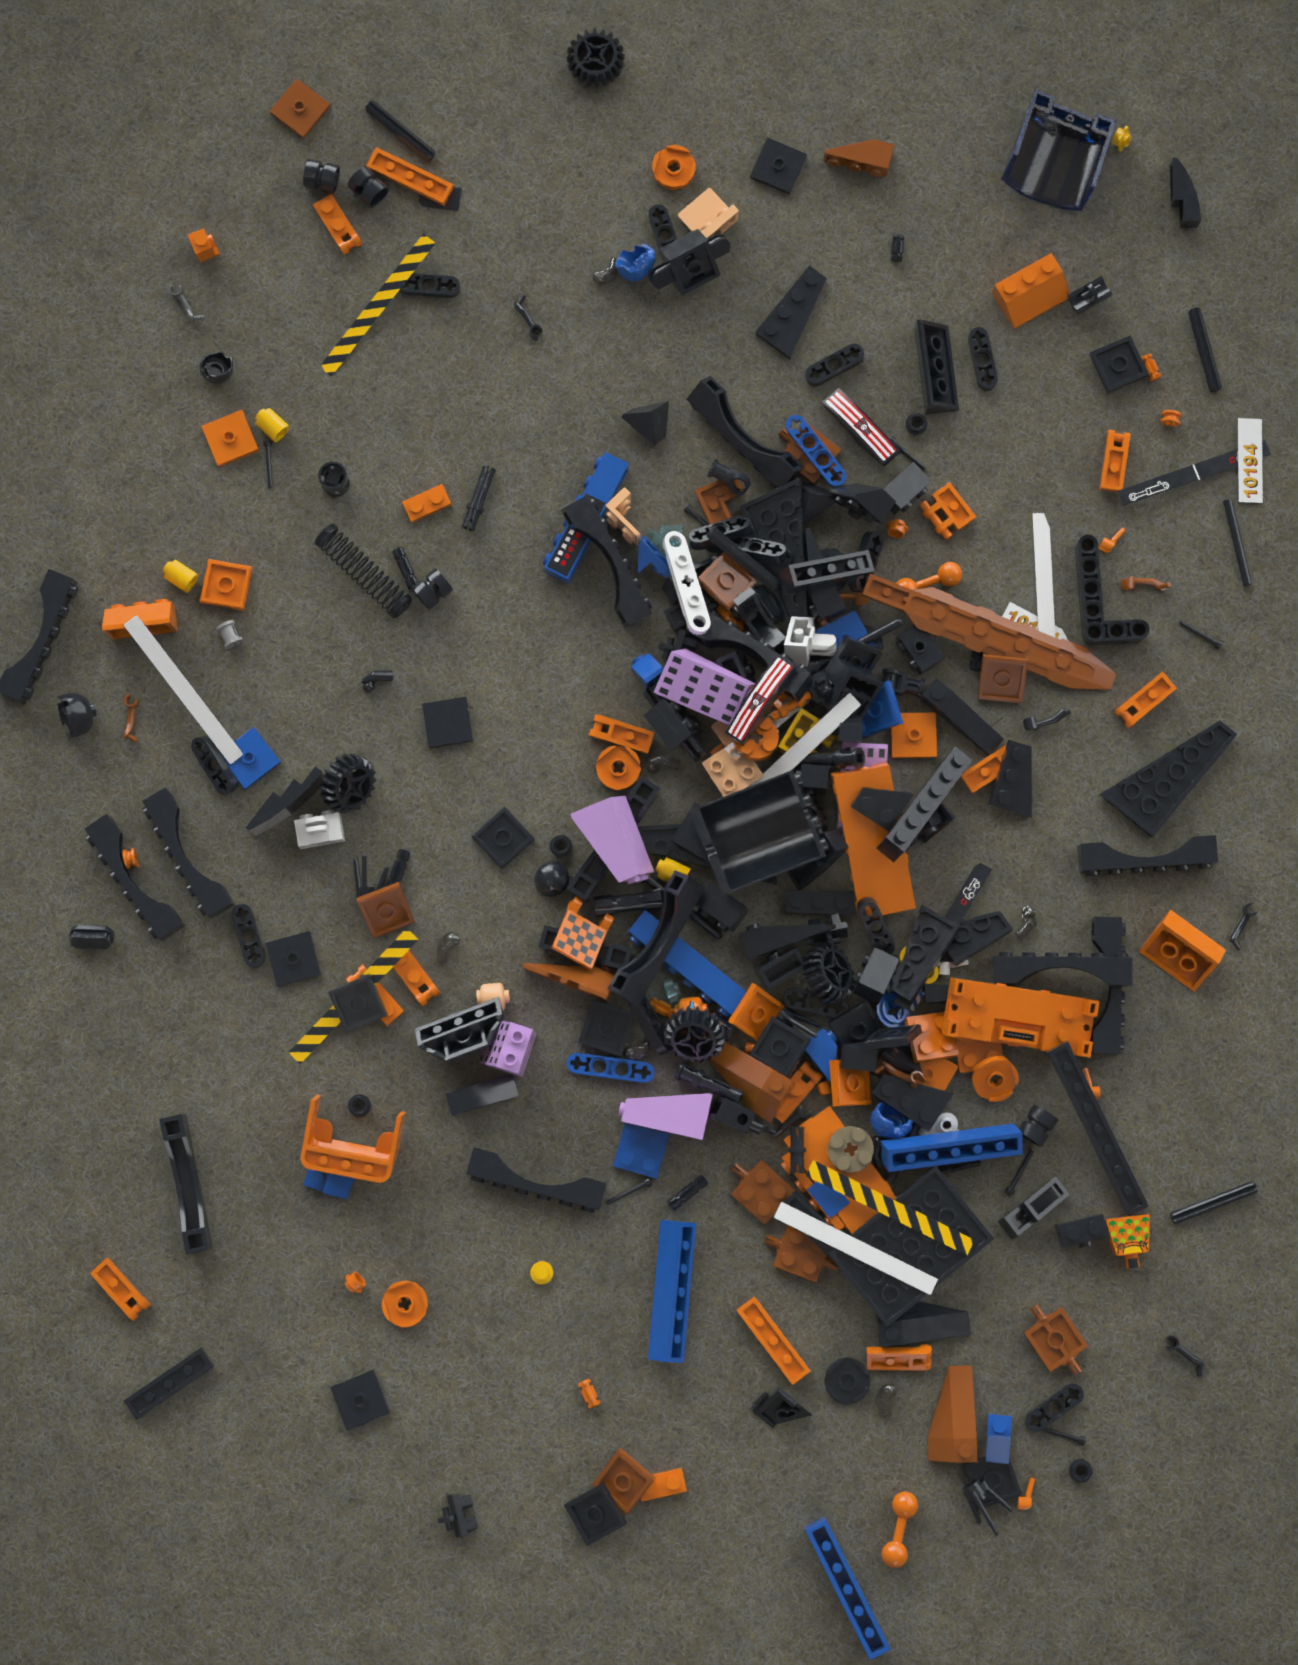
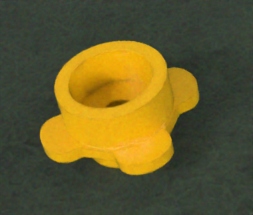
(1122, 138)

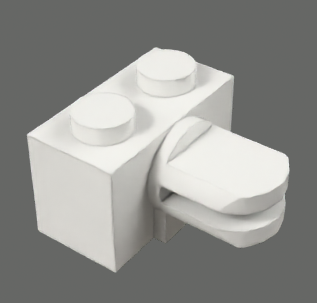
(803, 641)
(319, 829)

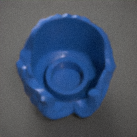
(635, 264)
(889, 1123)

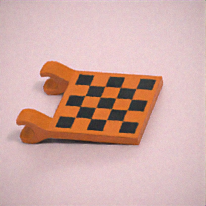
(579, 937)

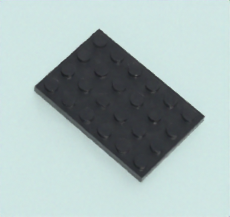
(935, 1199)

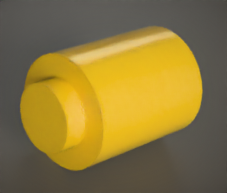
(271, 424)
(180, 575)
(667, 867)

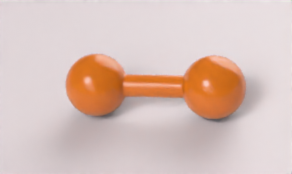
(948, 574)
(895, 1553)

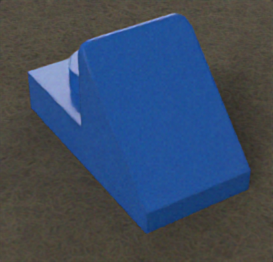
(650, 554)
(329, 1183)
(998, 1439)

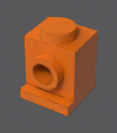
(203, 245)

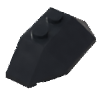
(461, 1032)

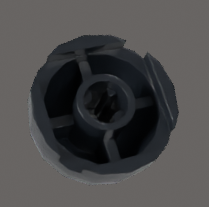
(76, 713)

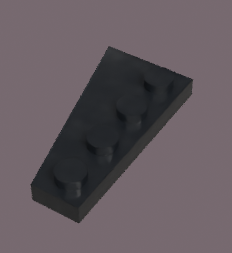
(787, 320)

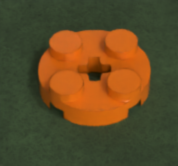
(679, 178)
(766, 745)
(618, 755)
(995, 1066)
(398, 1315)

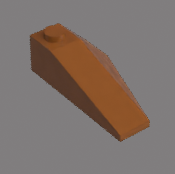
(591, 982)
(762, 1086)
(954, 1423)

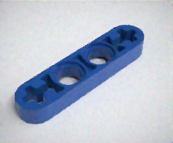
(813, 453)
(611, 1064)

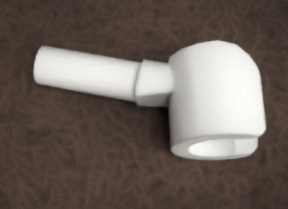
(944, 966)

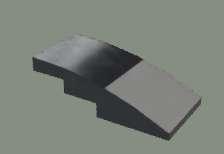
(279, 808)

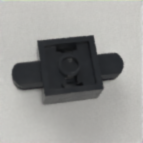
(693, 271)
(674, 724)

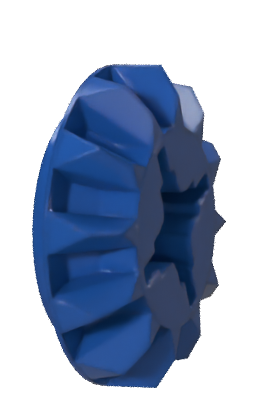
(887, 1003)

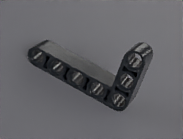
(1095, 601)

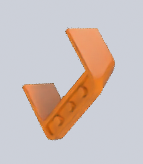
(347, 1158)

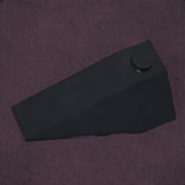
(924, 1323)

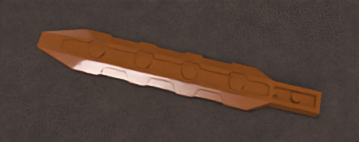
(993, 634)

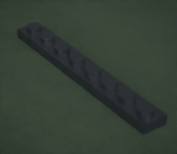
(1097, 1128)

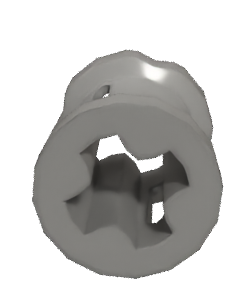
(229, 634)

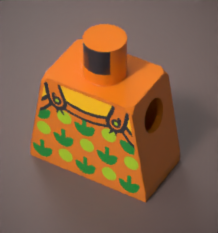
(1129, 1237)

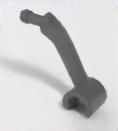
(179, 295)

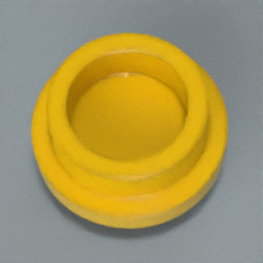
(541, 1272)

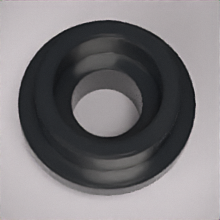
(919, 418)
(561, 853)
(352, 1105)
(1087, 1470)

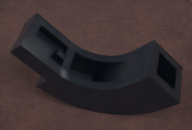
(746, 606)

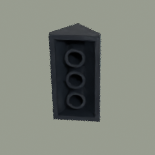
(936, 367)

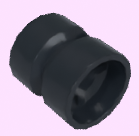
(321, 176)
(364, 183)
(334, 479)
(426, 594)
(1038, 1124)

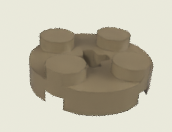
(857, 1138)

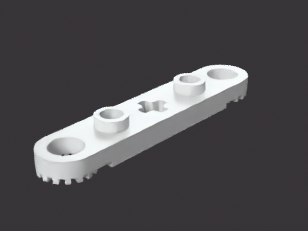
(690, 597)

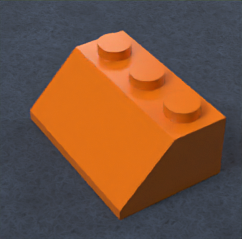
(1031, 291)
(157, 617)
(1182, 950)

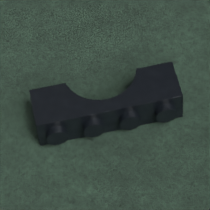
(609, 955)

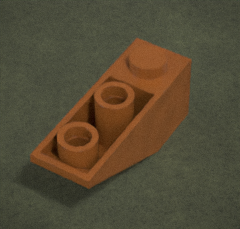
(868, 156)

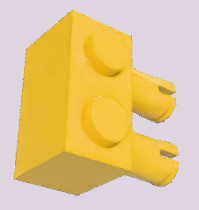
(798, 728)

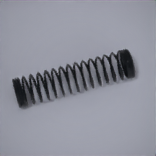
(327, 535)

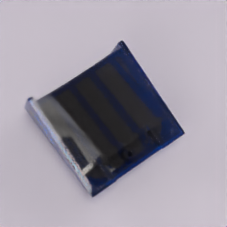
(1057, 154)

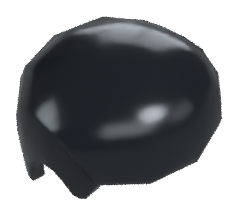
(216, 367)
(552, 878)

